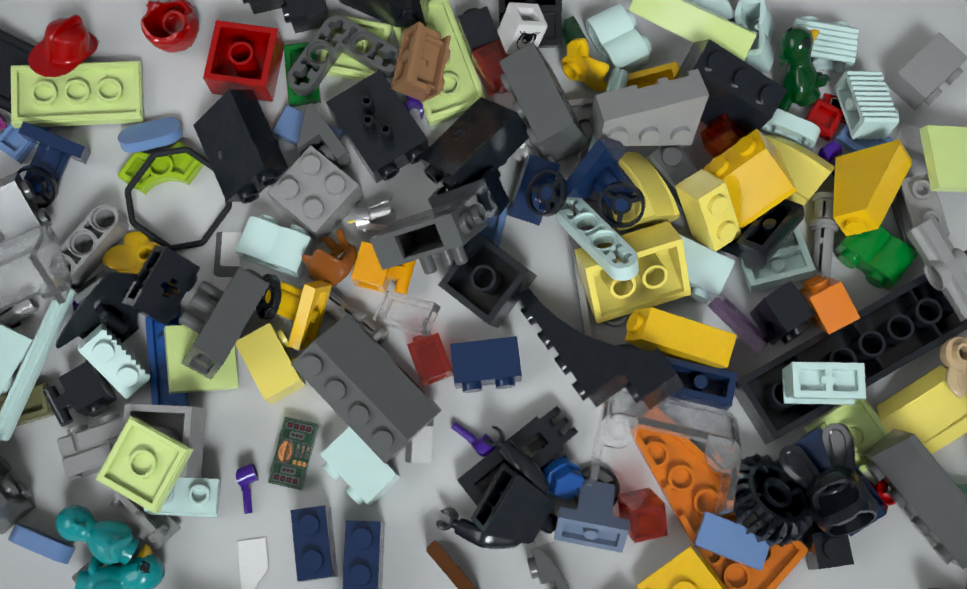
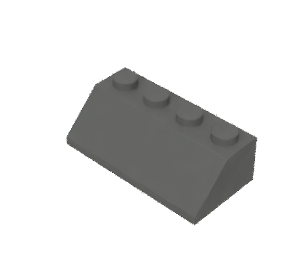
(366, 388)
(924, 490)

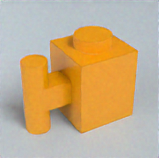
(370, 276)

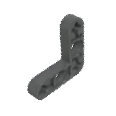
(342, 43)

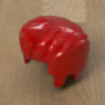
(170, 25)

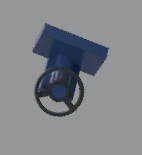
(49, 160)
(602, 173)
(538, 191)

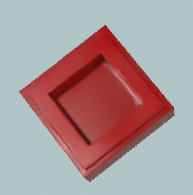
(825, 117)

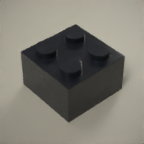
(488, 280)

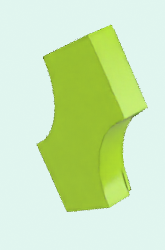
(164, 169)

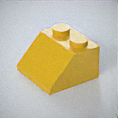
(753, 176)

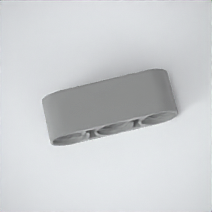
(93, 231)

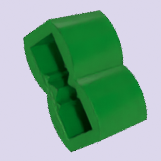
(877, 256)

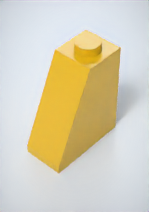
(867, 185)
(680, 337)

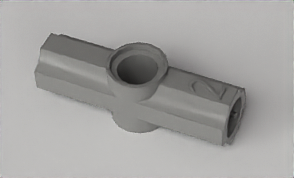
(944, 264)

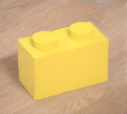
(708, 210)
(270, 363)

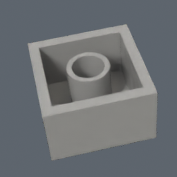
(315, 194)
(179, 422)

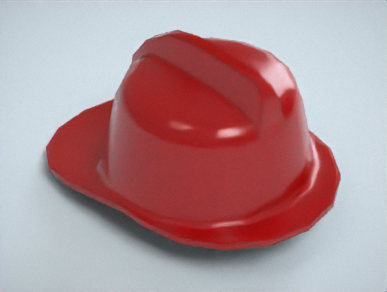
(63, 47)

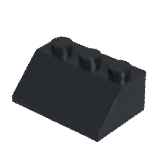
(732, 87)

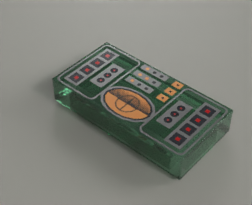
(293, 453)

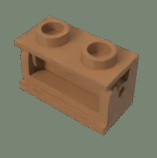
(421, 63)

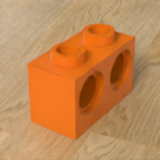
(829, 302)

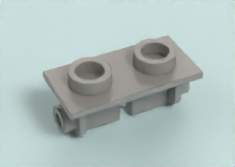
(153, 529)

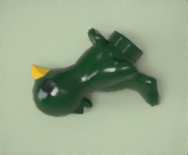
(800, 75)

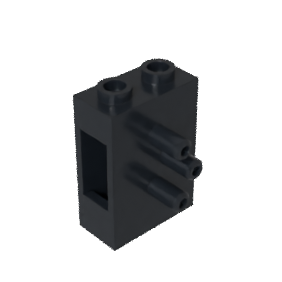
(378, 126)
(474, 143)
(240, 146)

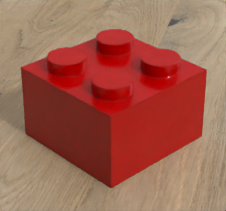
(244, 59)

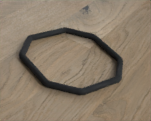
(147, 232)

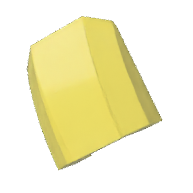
(804, 167)
(658, 198)
(926, 410)

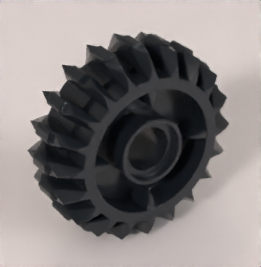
(771, 502)

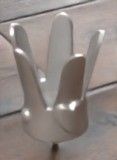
(365, 216)

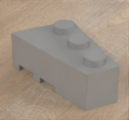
(652, 114)

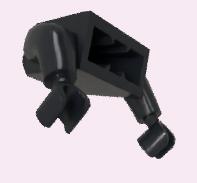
(512, 506)

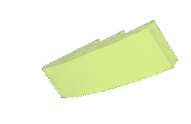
(696, 24)

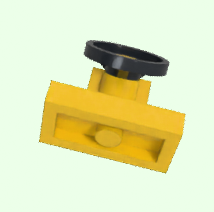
(300, 305)

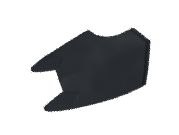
(105, 308)

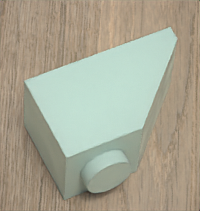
(706, 270)

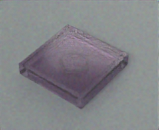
(739, 323)

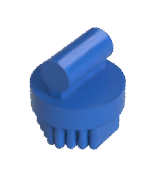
(563, 477)

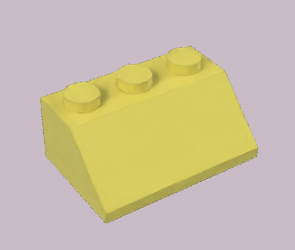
(659, 280)

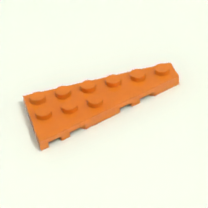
(693, 489)

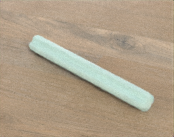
(32, 365)

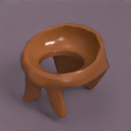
(326, 265)

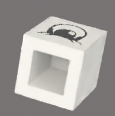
(521, 26)

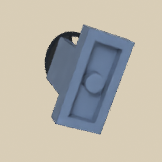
(593, 520)

